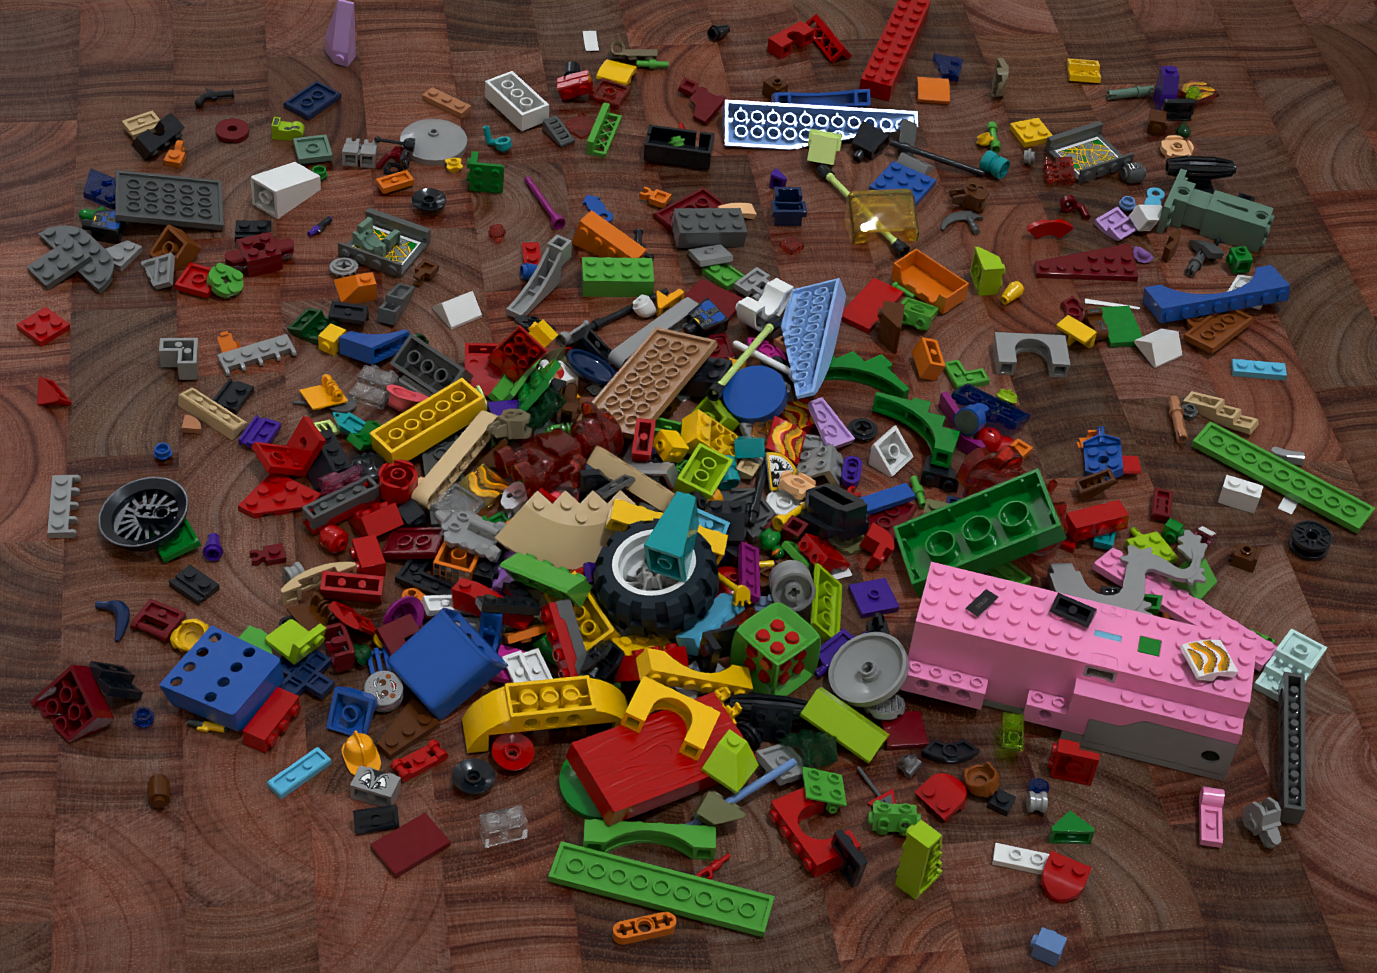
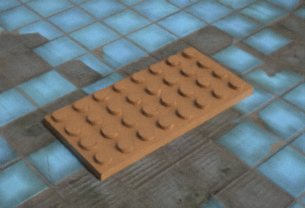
(653, 377)

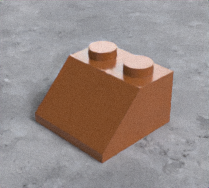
(179, 244)

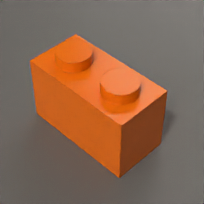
(928, 359)

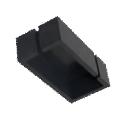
(658, 149)

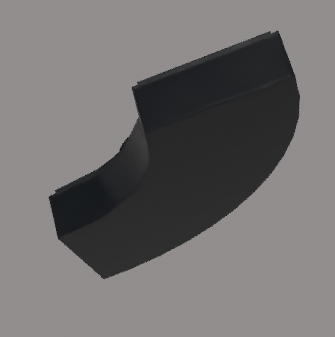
(950, 753)

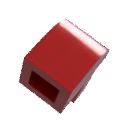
(879, 543)

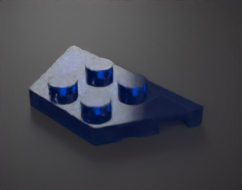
(100, 188)

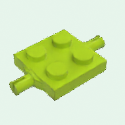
(1152, 540)

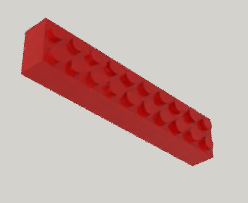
(894, 48)

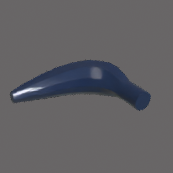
(121, 614)

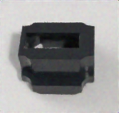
(834, 512)

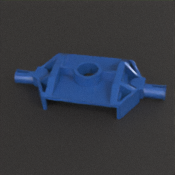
(1103, 448)

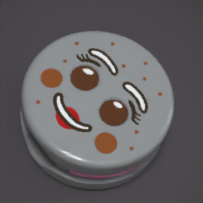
(386, 688)

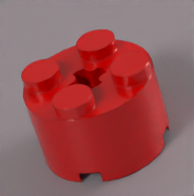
(397, 481)

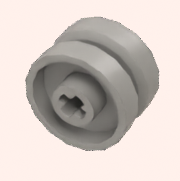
(792, 585)

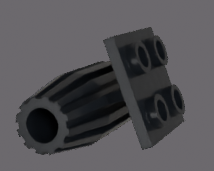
(1201, 169)
(770, 713)

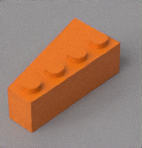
(604, 239)

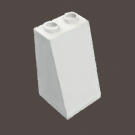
(283, 188)

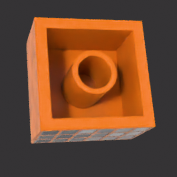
(454, 563)

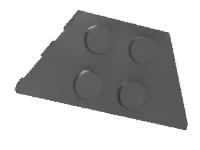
(766, 511)

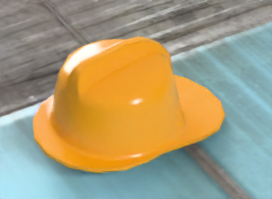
(360, 751)

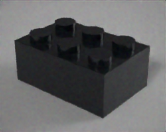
(711, 370)

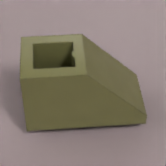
(715, 811)

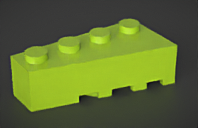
(920, 859)

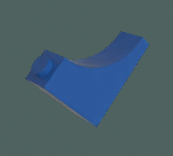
(371, 347)

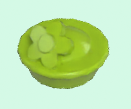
(1007, 396)

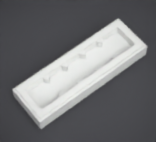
(1019, 858)

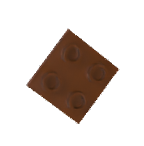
(313, 612)

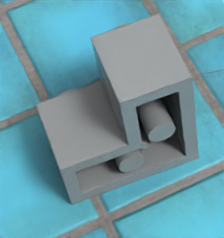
(181, 354)

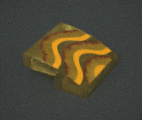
(485, 484)

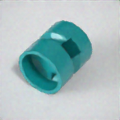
(993, 163)
(731, 477)

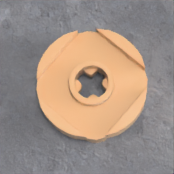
(1175, 147)
(796, 484)

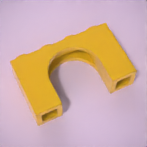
(655, 696)

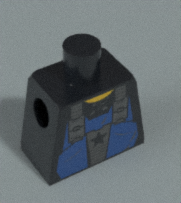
(105, 227)
(706, 320)

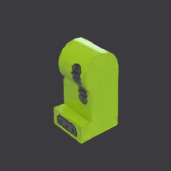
(286, 130)

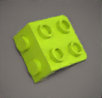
(295, 641)

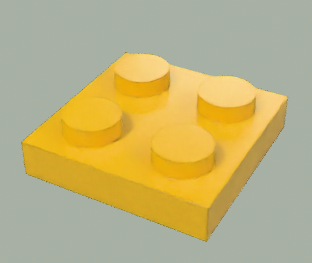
(1030, 132)

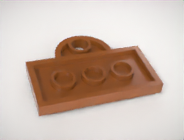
(1216, 329)

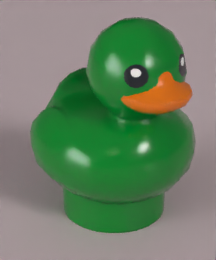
(769, 541)

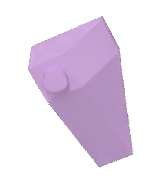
(341, 34)

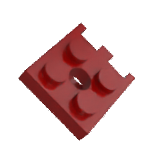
(295, 456)

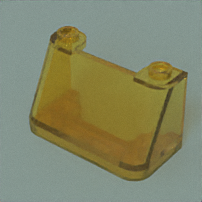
(881, 212)

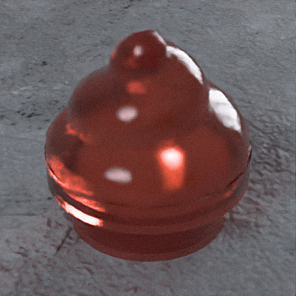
(497, 232)

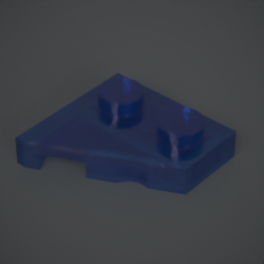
(948, 66)

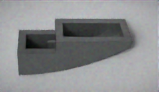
(395, 303)

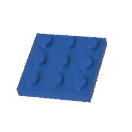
(901, 177)

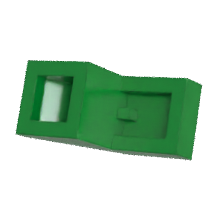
(362, 439)

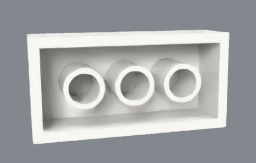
(516, 100)

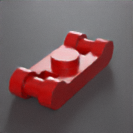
(419, 761)

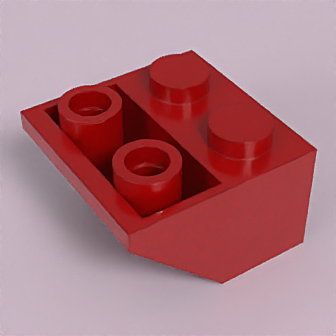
(377, 519)

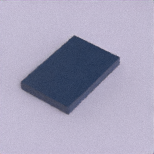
(312, 100)

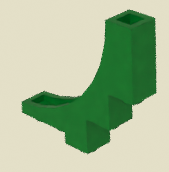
(873, 372)
(928, 425)

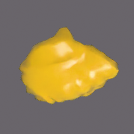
(188, 634)

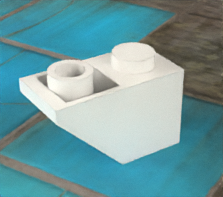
(1146, 216)

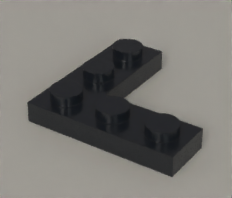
(414, 575)
(516, 601)

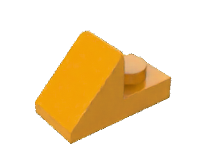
(664, 303)

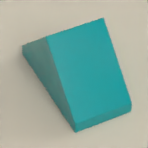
(749, 447)

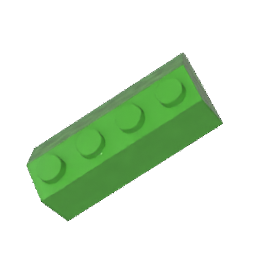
(546, 578)

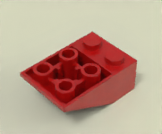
(516, 353)
(483, 370)

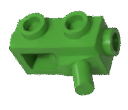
(892, 817)

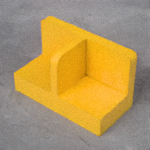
(1077, 331)

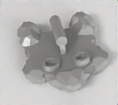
(470, 533)

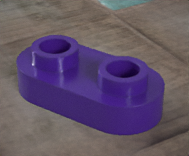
(851, 471)

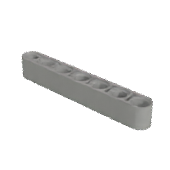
(673, 320)

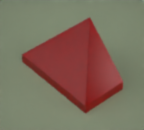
(50, 393)

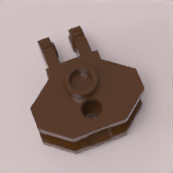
(969, 195)
(572, 405)

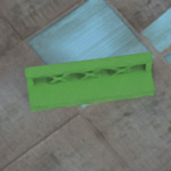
(598, 132)
(506, 388)

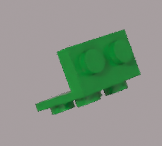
(484, 176)

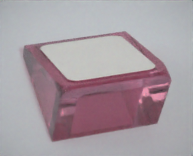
(1207, 535)

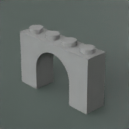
(1050, 347)

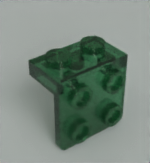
(545, 408)
(817, 748)

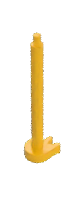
(740, 593)

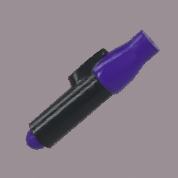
(320, 227)

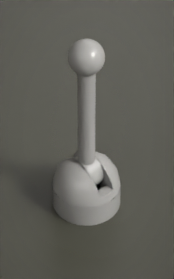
(564, 337)

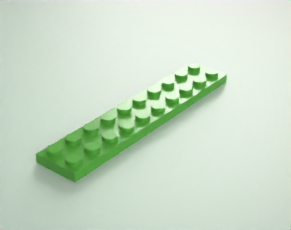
(1283, 477)
(661, 889)

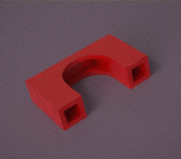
(816, 854)

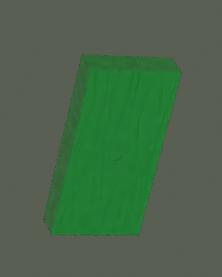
(981, 529)

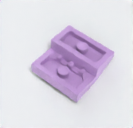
(1115, 224)

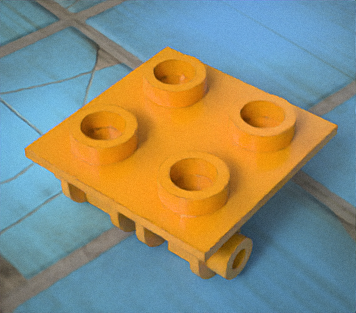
(324, 395)

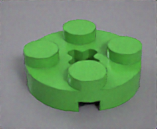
(234, 278)

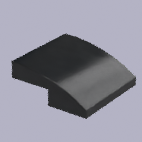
(115, 680)

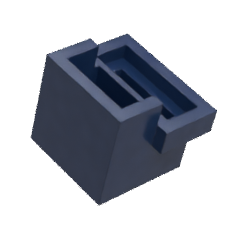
(788, 206)

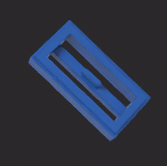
(377, 653)

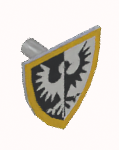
(776, 466)

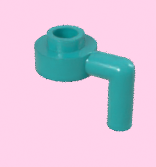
(501, 143)

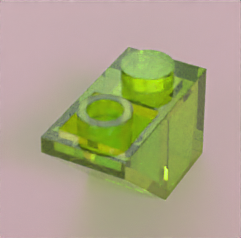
(1011, 732)

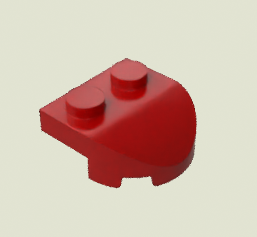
(943, 795)
(1063, 878)

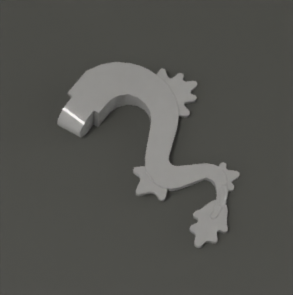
(1065, 580)

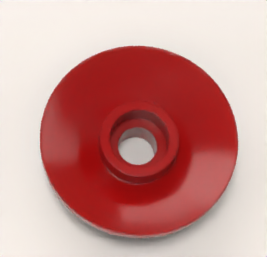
(513, 743)

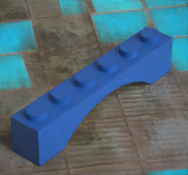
(851, 98)

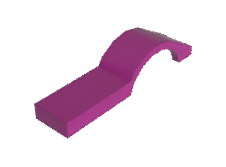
(949, 409)

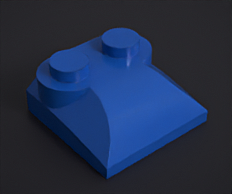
(351, 710)

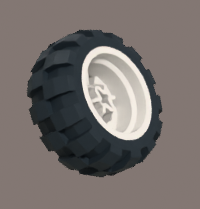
(636, 602)

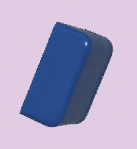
(444, 663)
(227, 682)

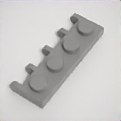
(255, 353)
(61, 506)

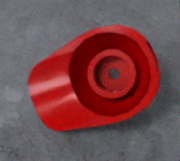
(993, 439)

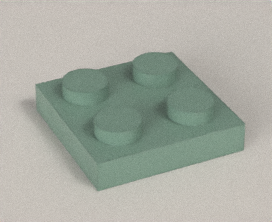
(312, 149)

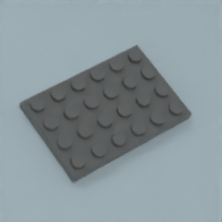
(168, 200)

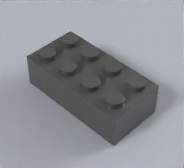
(708, 227)
(427, 365)

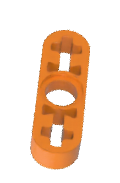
(650, 920)

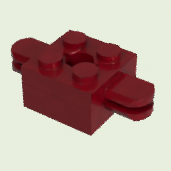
(259, 254)

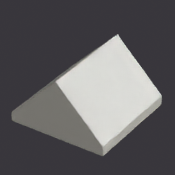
(458, 310)
(1160, 346)
(890, 452)

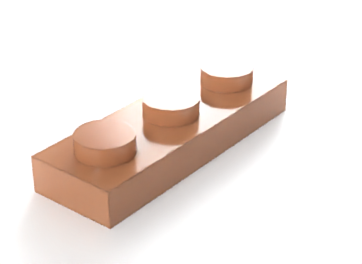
(446, 102)

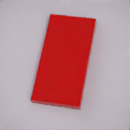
(864, 308)

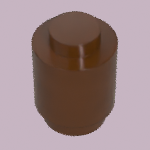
(158, 791)

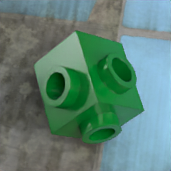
(1239, 259)

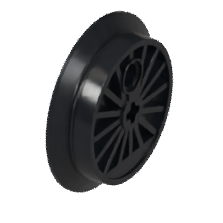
(128, 526)

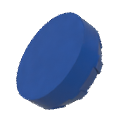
(755, 394)

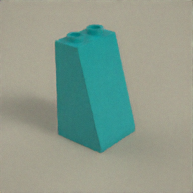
(673, 538)

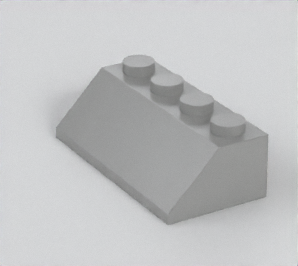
(662, 473)

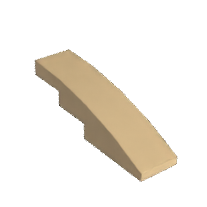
(1216, 410)

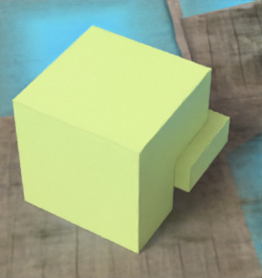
(823, 146)

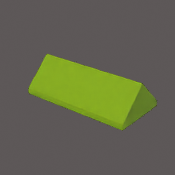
(826, 605)
(844, 723)

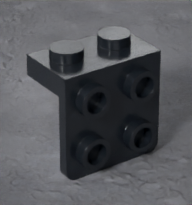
(714, 646)

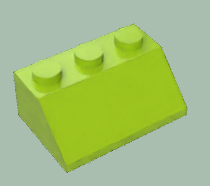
(703, 472)

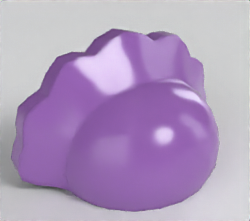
(1142, 255)

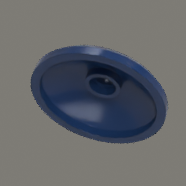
(589, 367)

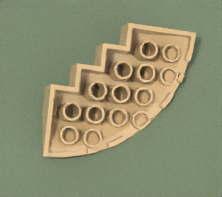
(562, 531)

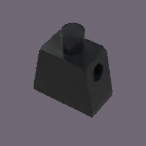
(868, 142)

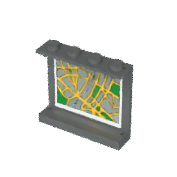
(1089, 151)
(400, 258)

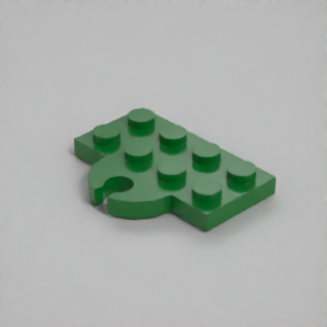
(537, 384)

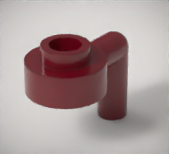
(394, 154)
(1069, 203)

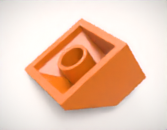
(356, 288)

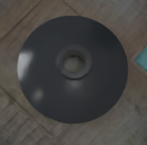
(429, 199)
(473, 770)

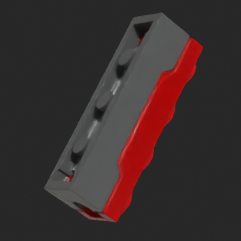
(340, 504)
(564, 637)

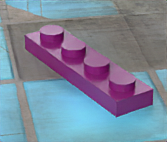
(749, 569)

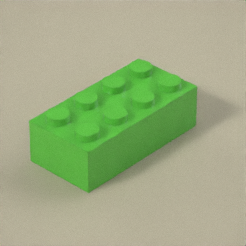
(617, 277)

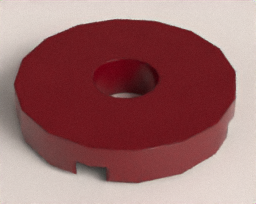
(238, 126)

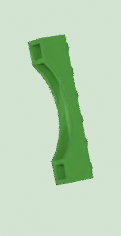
(692, 840)

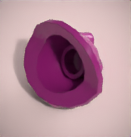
(404, 606)

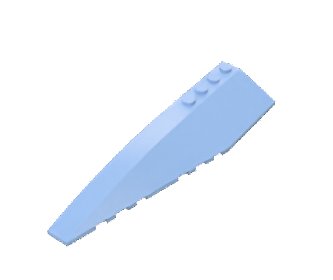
(788, 125)
(811, 332)

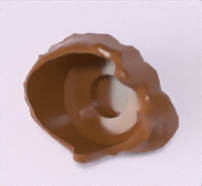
(981, 779)

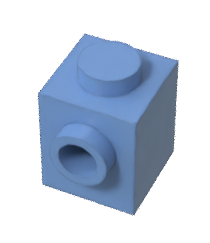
(1048, 946)

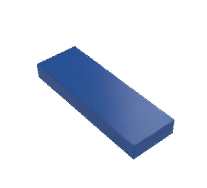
(888, 498)

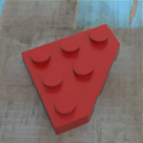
(278, 496)

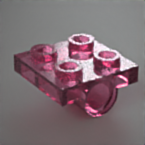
(335, 481)

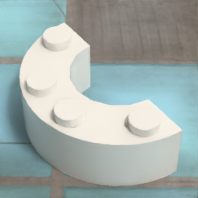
(772, 301)

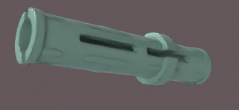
(1136, 91)

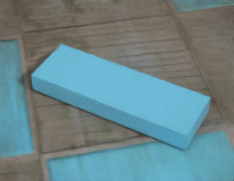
(299, 773)

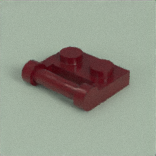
(161, 615)

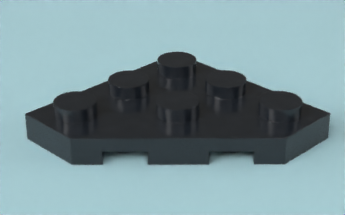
(593, 480)

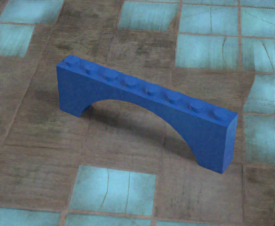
(1172, 305)

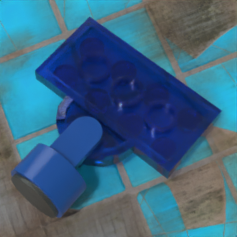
(984, 408)

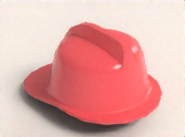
(403, 399)

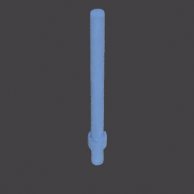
(756, 785)

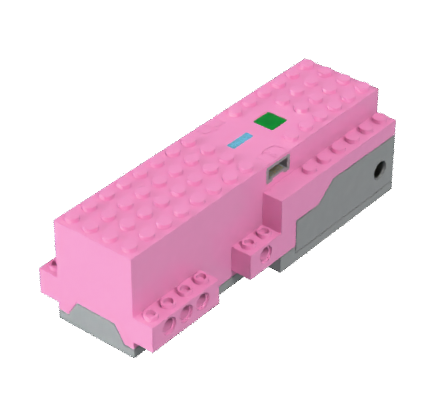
(1103, 685)

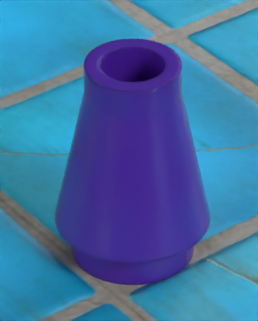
(213, 548)

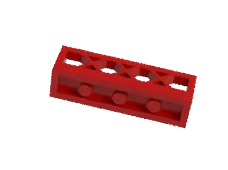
(830, 37)

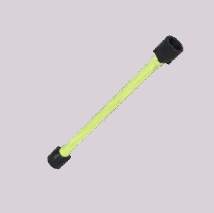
(826, 173)
(715, 391)

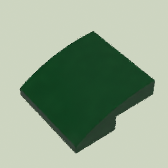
(310, 325)

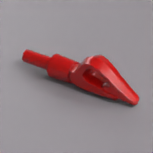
(715, 865)

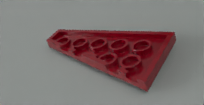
(1106, 264)

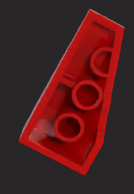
(464, 598)

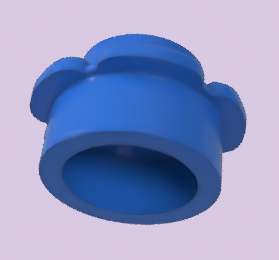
(162, 451)

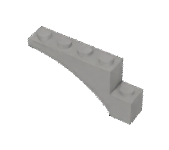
(545, 277)

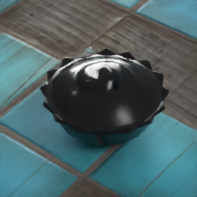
(370, 462)

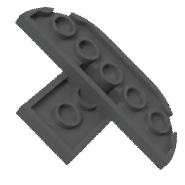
(72, 252)

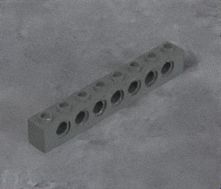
(1291, 747)

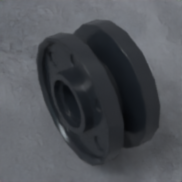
(1310, 540)

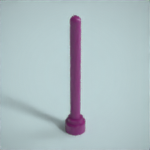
(557, 220)

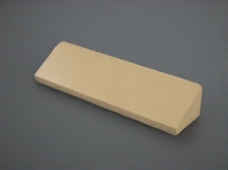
(211, 413)

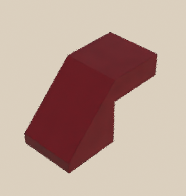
(791, 530)

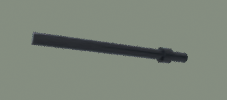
(905, 147)
(599, 323)
(754, 509)

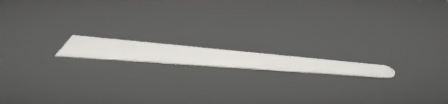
(1089, 301)

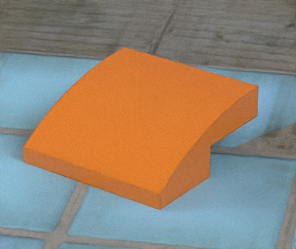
(933, 90)

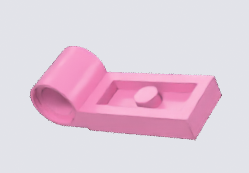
(1210, 816)

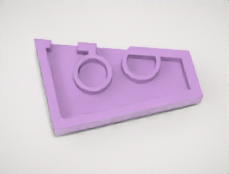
(829, 425)

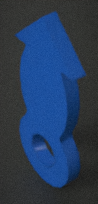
(593, 203)

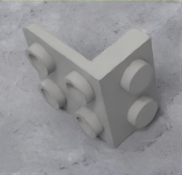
(821, 462)

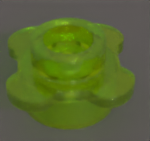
(1193, 92)

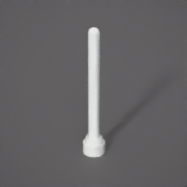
(775, 364)

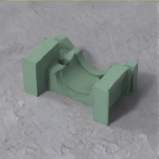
(366, 239)

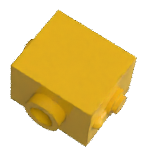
(670, 446)

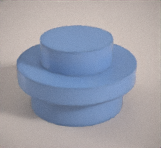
(1127, 203)

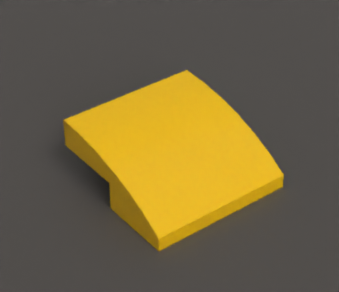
(1083, 70)
(616, 72)

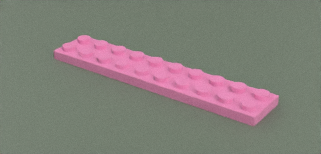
(1183, 606)

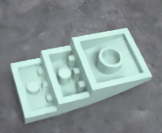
(1294, 655)

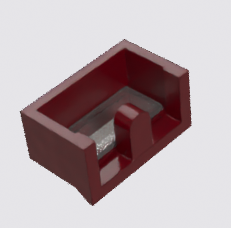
(339, 647)

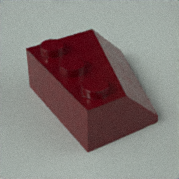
(74, 704)

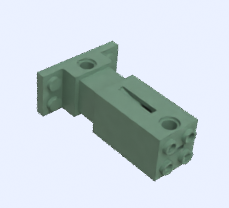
(1216, 215)

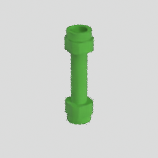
(995, 145)

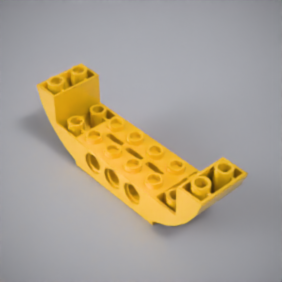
(542, 706)

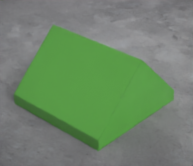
(1197, 590)

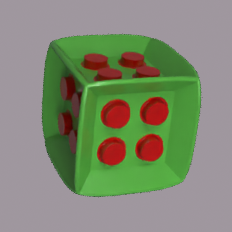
(777, 649)

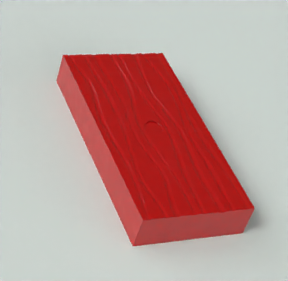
(644, 770)

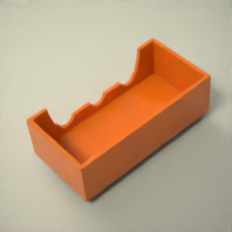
(929, 281)

